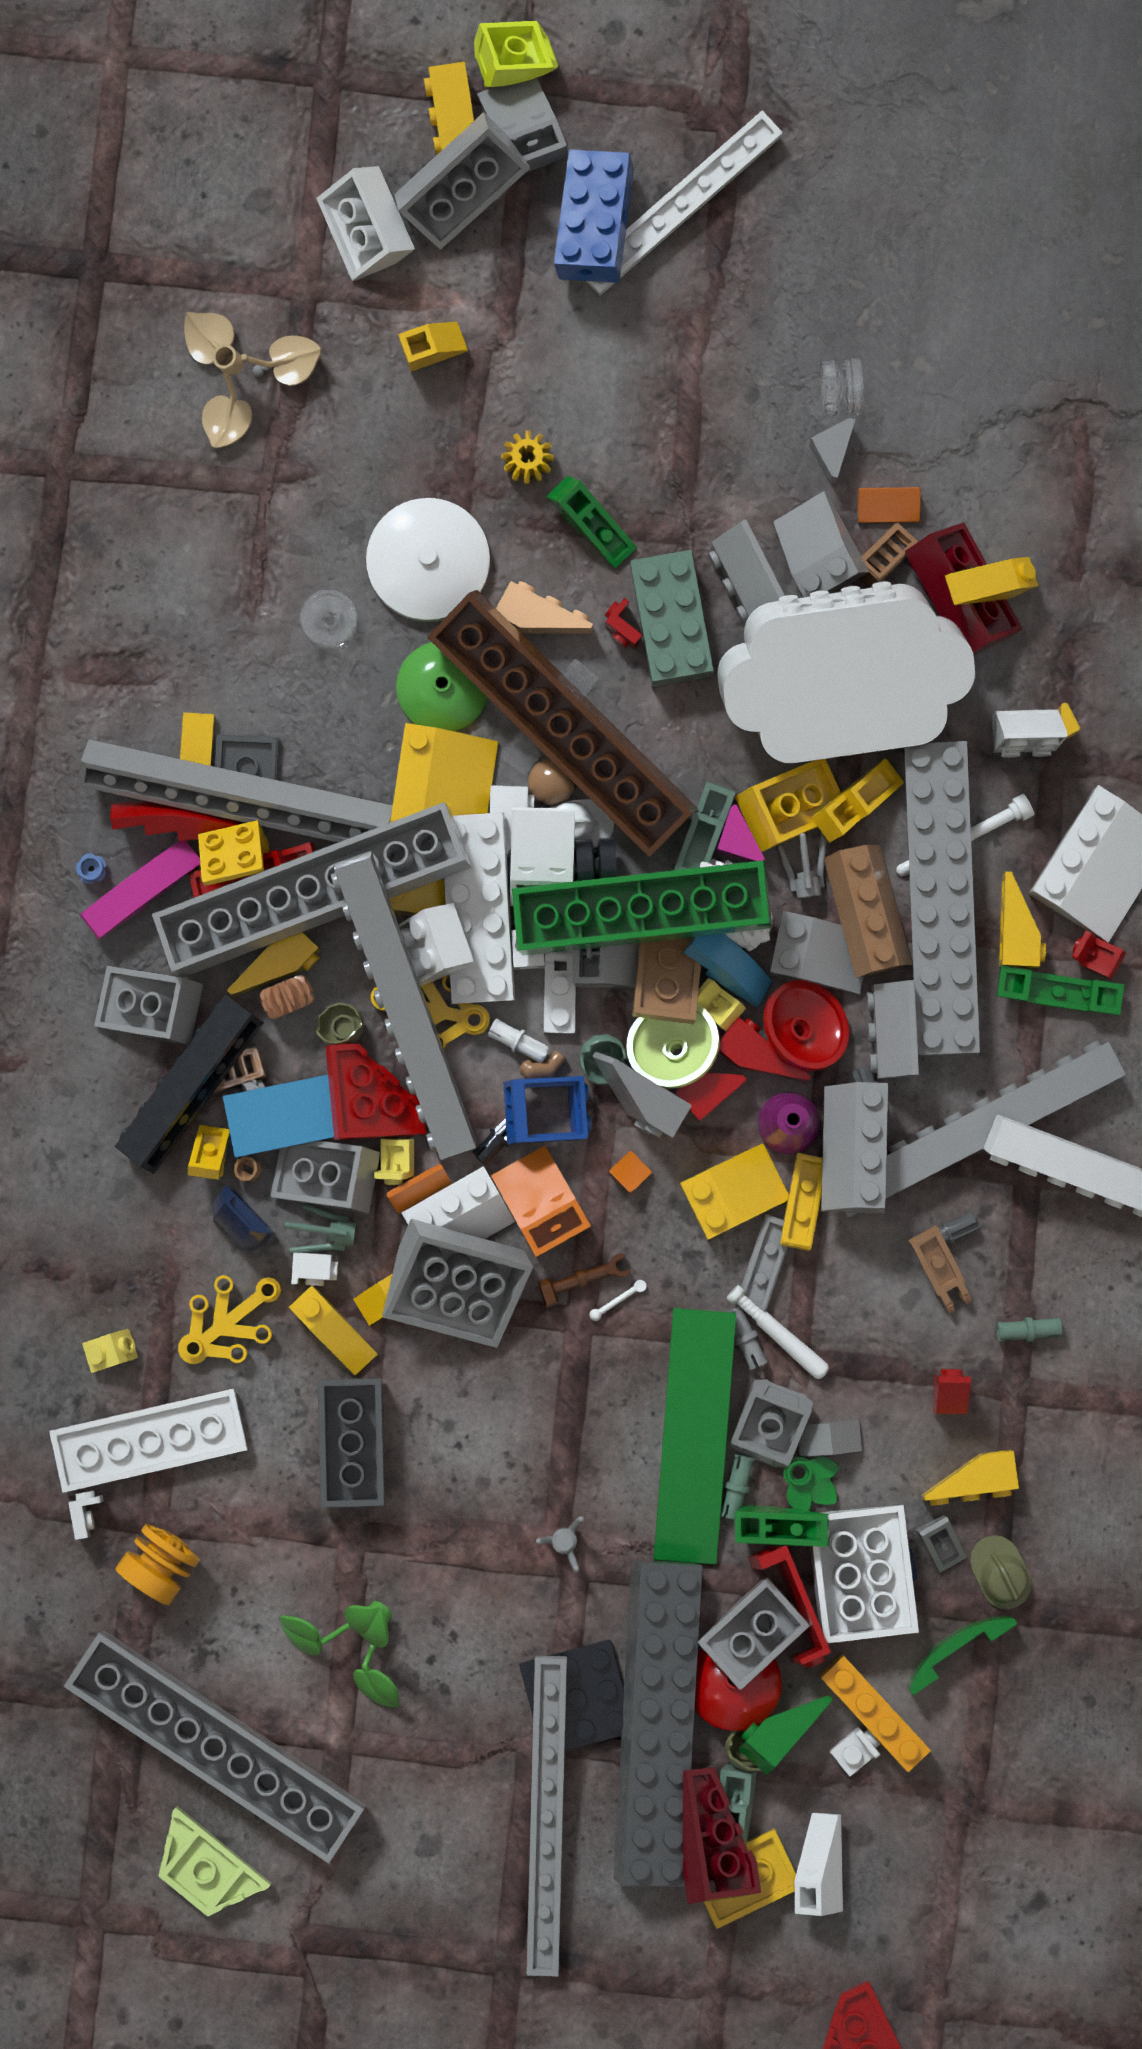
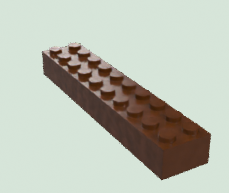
(562, 722)

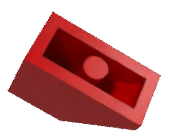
(709, 1092)

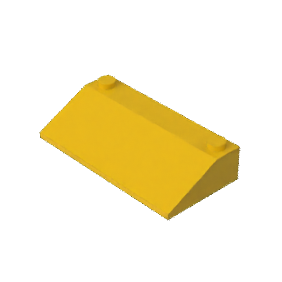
(438, 769)

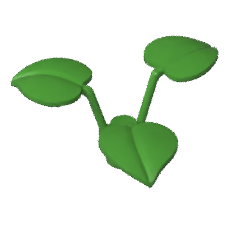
(370, 1624)

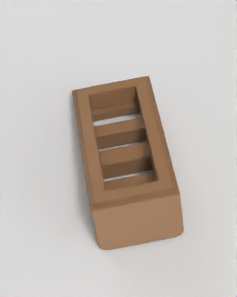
(877, 570)
(259, 1071)

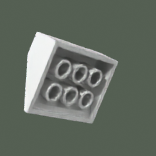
(1095, 866)
(865, 1576)

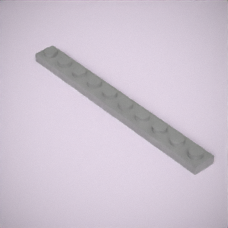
(546, 1815)

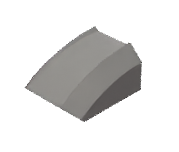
(771, 1423)

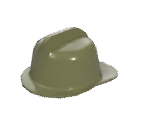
(1001, 1572)

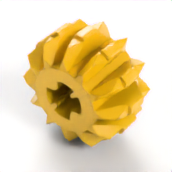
(540, 457)

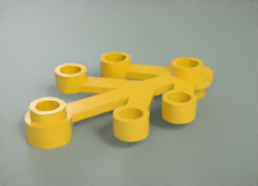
(440, 1012)
(225, 1323)

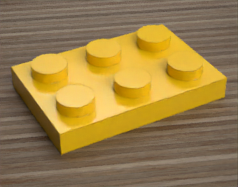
(775, 1878)

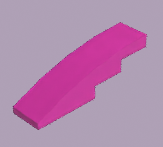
(140, 889)

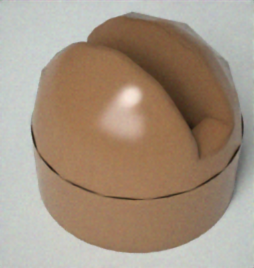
(244, 1175)

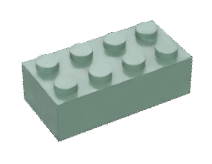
(671, 618)

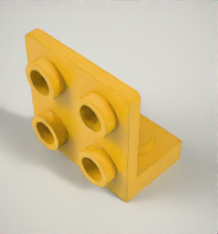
(232, 852)

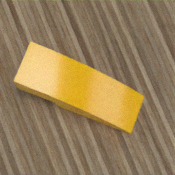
(857, 800)

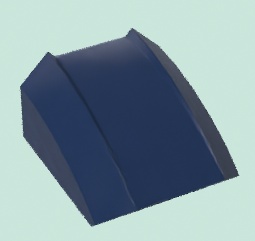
(240, 1220)

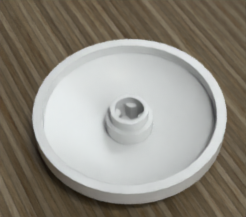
(427, 558)

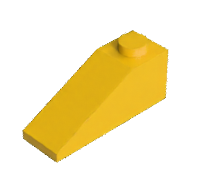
(992, 581)
(1019, 935)
(276, 963)
(333, 1330)

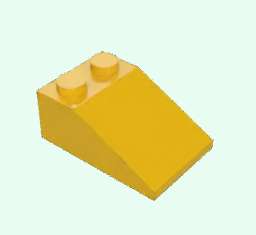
(784, 804)
(734, 1191)

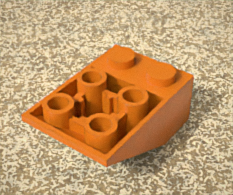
(540, 1201)

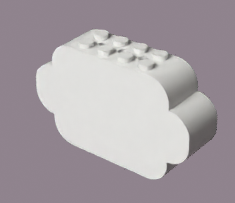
(845, 672)

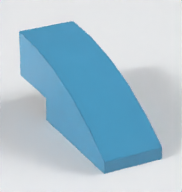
(730, 966)

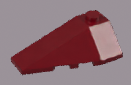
(713, 1848)

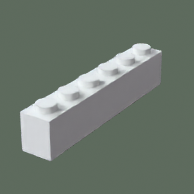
(1065, 1163)

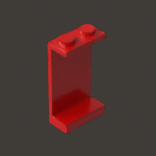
(781, 1556)

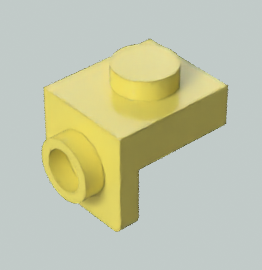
(719, 1004)
(396, 1160)
(110, 1350)

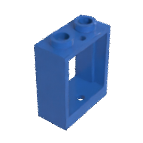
(516, 1109)

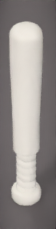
(790, 1343)

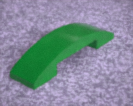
(1060, 991)
(925, 1674)

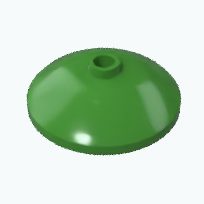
(430, 706)

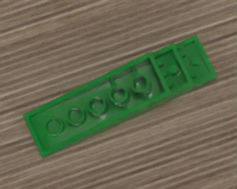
(694, 1436)

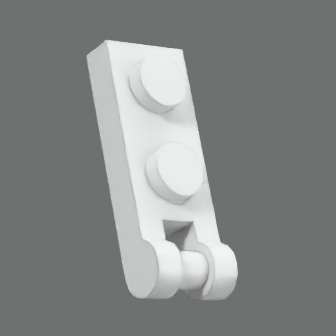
(559, 995)

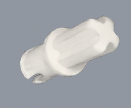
(518, 1041)

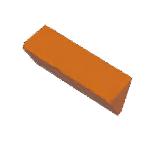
(889, 505)
(418, 1188)

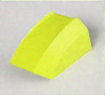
(513, 52)

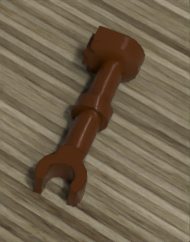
(581, 1278)

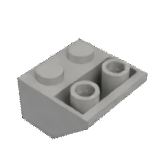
(605, 966)

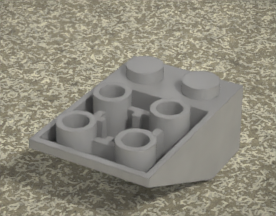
(527, 121)

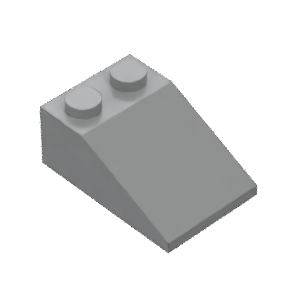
(819, 547)
(813, 953)
(148, 1004)
(651, 1105)
(326, 1175)
(753, 1633)

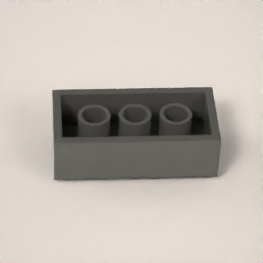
(351, 1442)

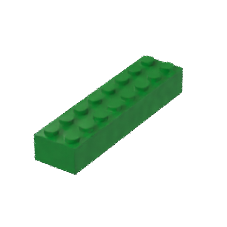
(642, 908)

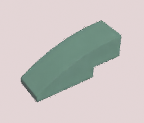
(705, 826)
(740, 1791)

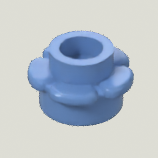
(83, 865)

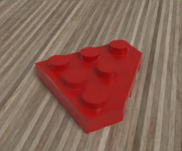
(368, 1097)
(859, 2022)

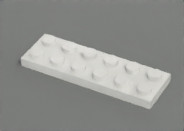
(484, 911)
(148, 1440)

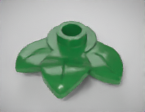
(814, 1485)

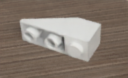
(820, 1868)

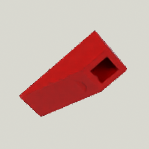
(752, 1052)

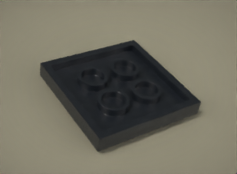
(592, 1693)

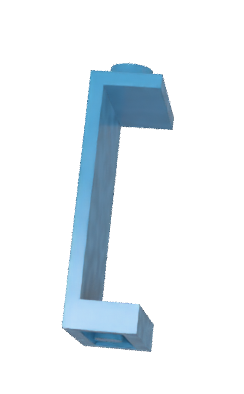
(279, 1116)

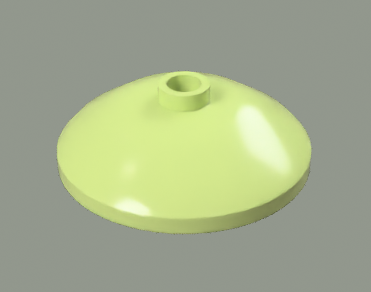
(654, 1042)

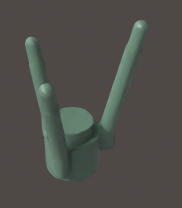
(341, 1232)

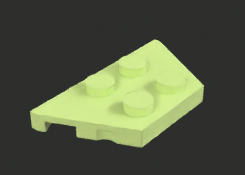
(205, 1868)

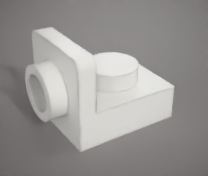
(82, 1519)
(855, 1750)

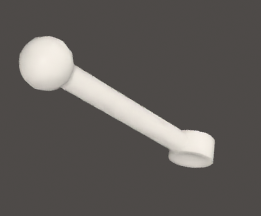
(596, 1314)

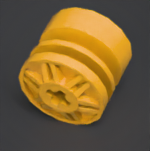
(157, 1564)

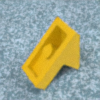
(209, 1152)

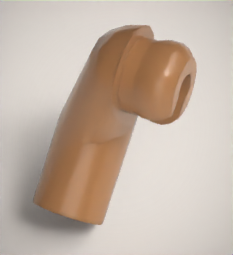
(542, 1070)

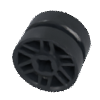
(596, 864)

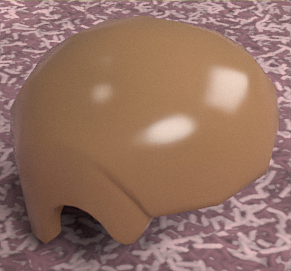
(550, 783)

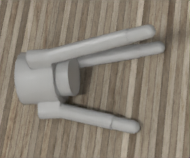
(806, 883)
(564, 1541)

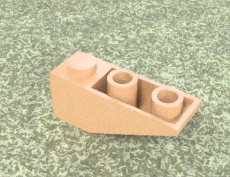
(540, 615)

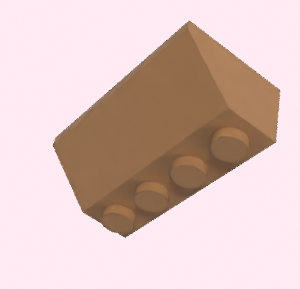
(867, 910)

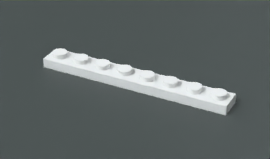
(695, 191)

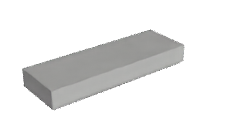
(764, 1263)

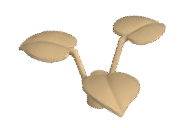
(210, 342)

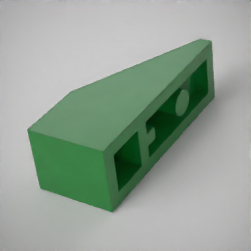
(591, 520)
(781, 1526)
(776, 1735)

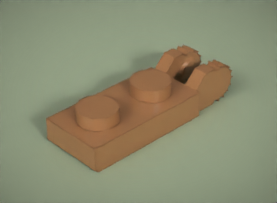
(939, 1266)

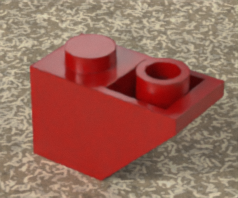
(951, 1392)

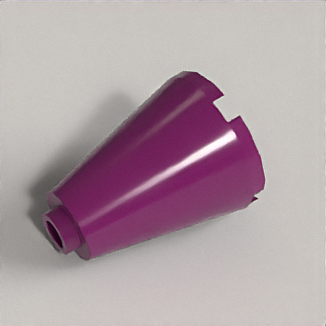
(778, 1132)

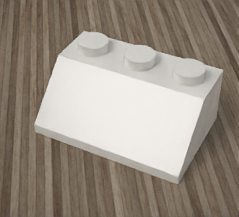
(365, 222)
(465, 1206)

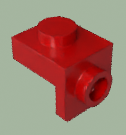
(622, 632)
(1097, 955)

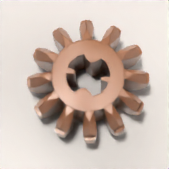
(287, 996)

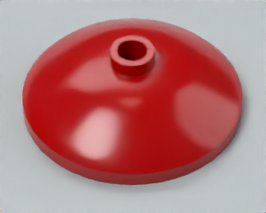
(815, 1017)
(732, 1708)

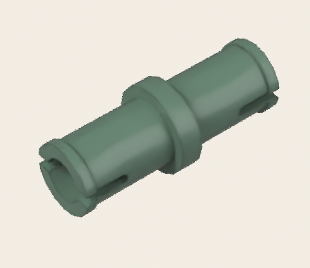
(1029, 1329)
(737, 1485)

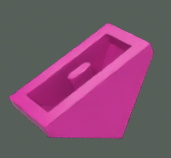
(738, 840)

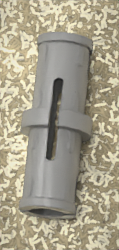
(747, 1340)

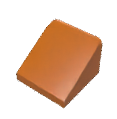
(630, 1172)

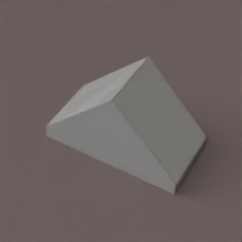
(831, 446)
(830, 1438)
(941, 1543)

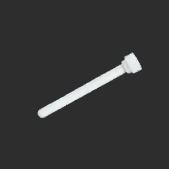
(1018, 809)

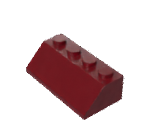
(950, 552)

